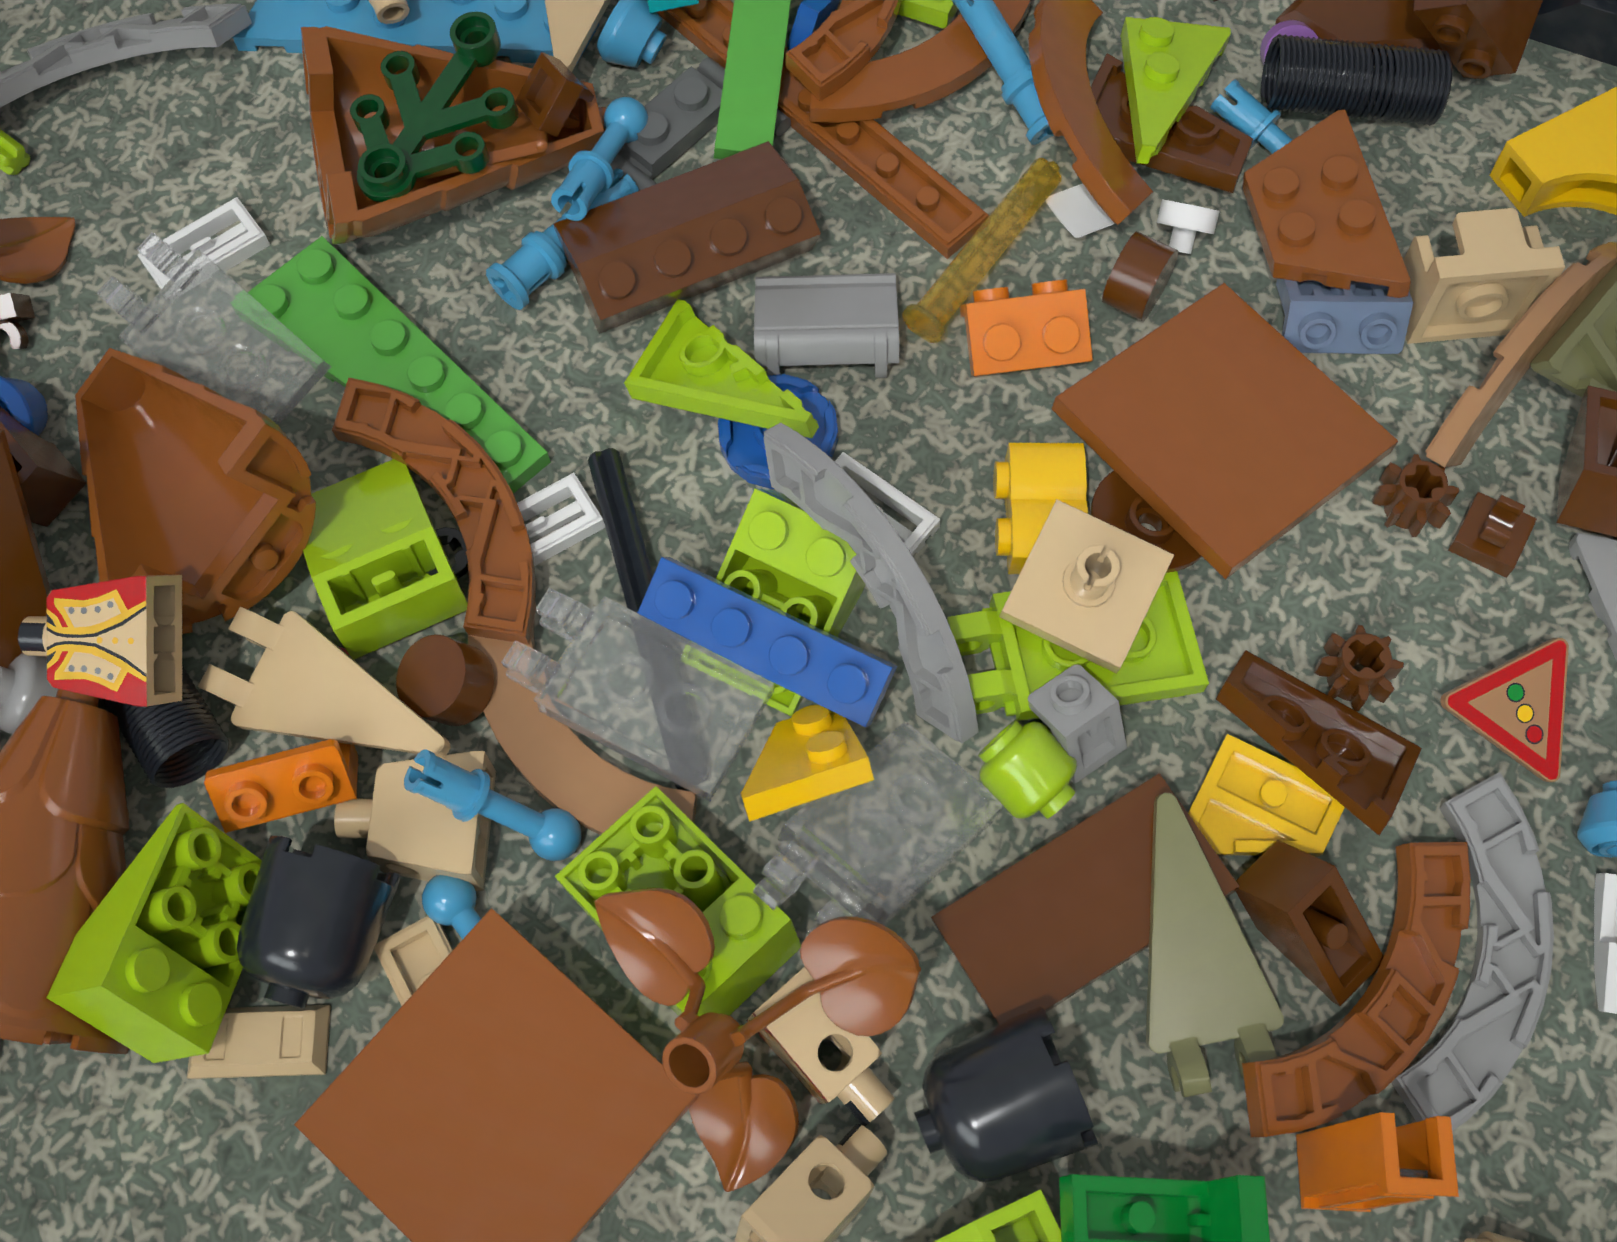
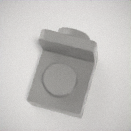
(1081, 718)

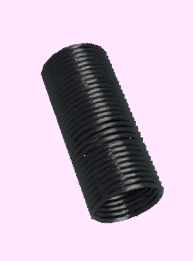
(1341, 75)
(173, 739)

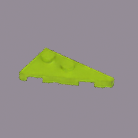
(703, 374)

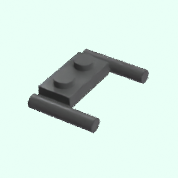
(677, 121)

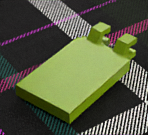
(1158, 666)

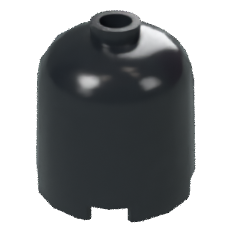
(312, 921)
(1004, 1101)

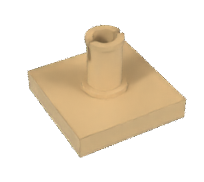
(1086, 586)

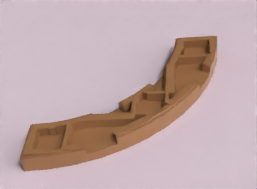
(1515, 354)
(556, 759)

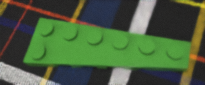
(374, 342)

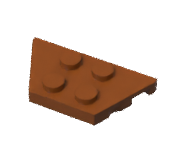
(1323, 212)

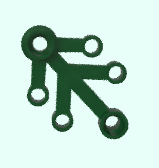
(392, 169)

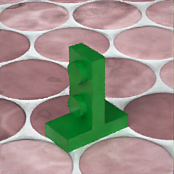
(1163, 1209)

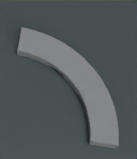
(121, 40)
(889, 572)
(1509, 962)

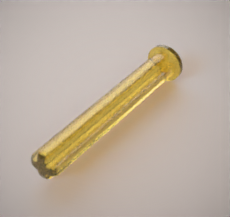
(982, 251)

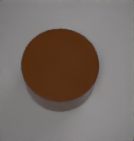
(1139, 276)
(445, 680)

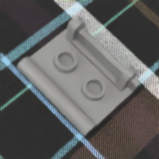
(826, 321)

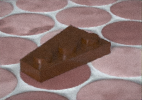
(1196, 146)
(1329, 742)

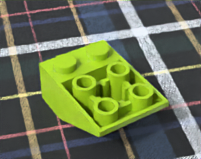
(373, 559)
(793, 567)
(664, 849)
(163, 942)

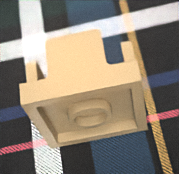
(1485, 286)

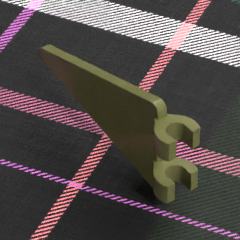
(1199, 963)

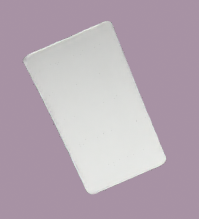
(1078, 211)

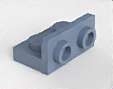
(1342, 319)

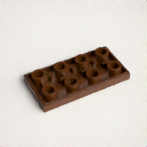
(1065, 909)

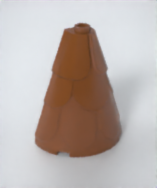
(347, 66)
(189, 487)
(57, 858)

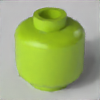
(1027, 770)

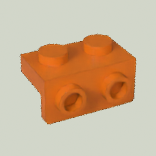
(1027, 330)
(283, 784)

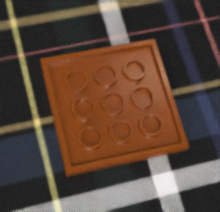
(1224, 428)
(495, 1101)

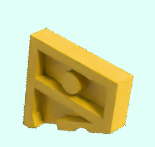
(804, 761)
(1260, 799)

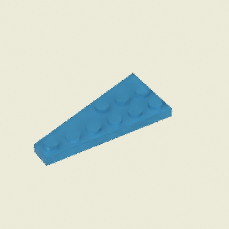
(520, 24)

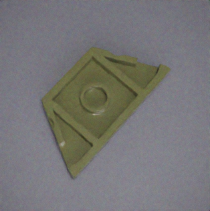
(1586, 344)

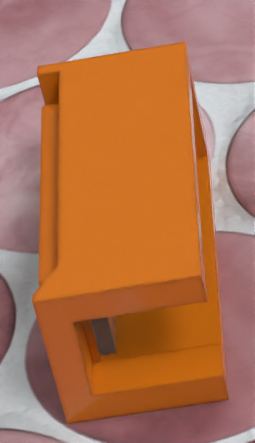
(1375, 1163)

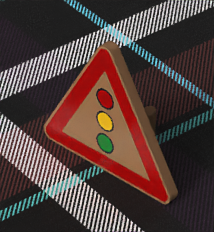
(1519, 707)

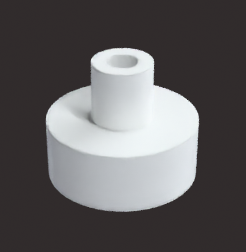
(1186, 221)

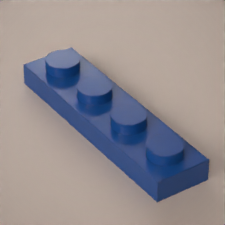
(767, 641)

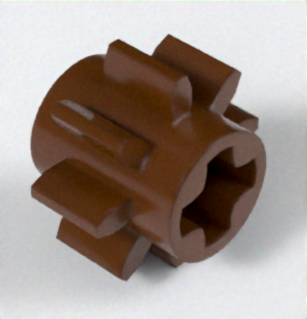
(1415, 495)
(1363, 650)

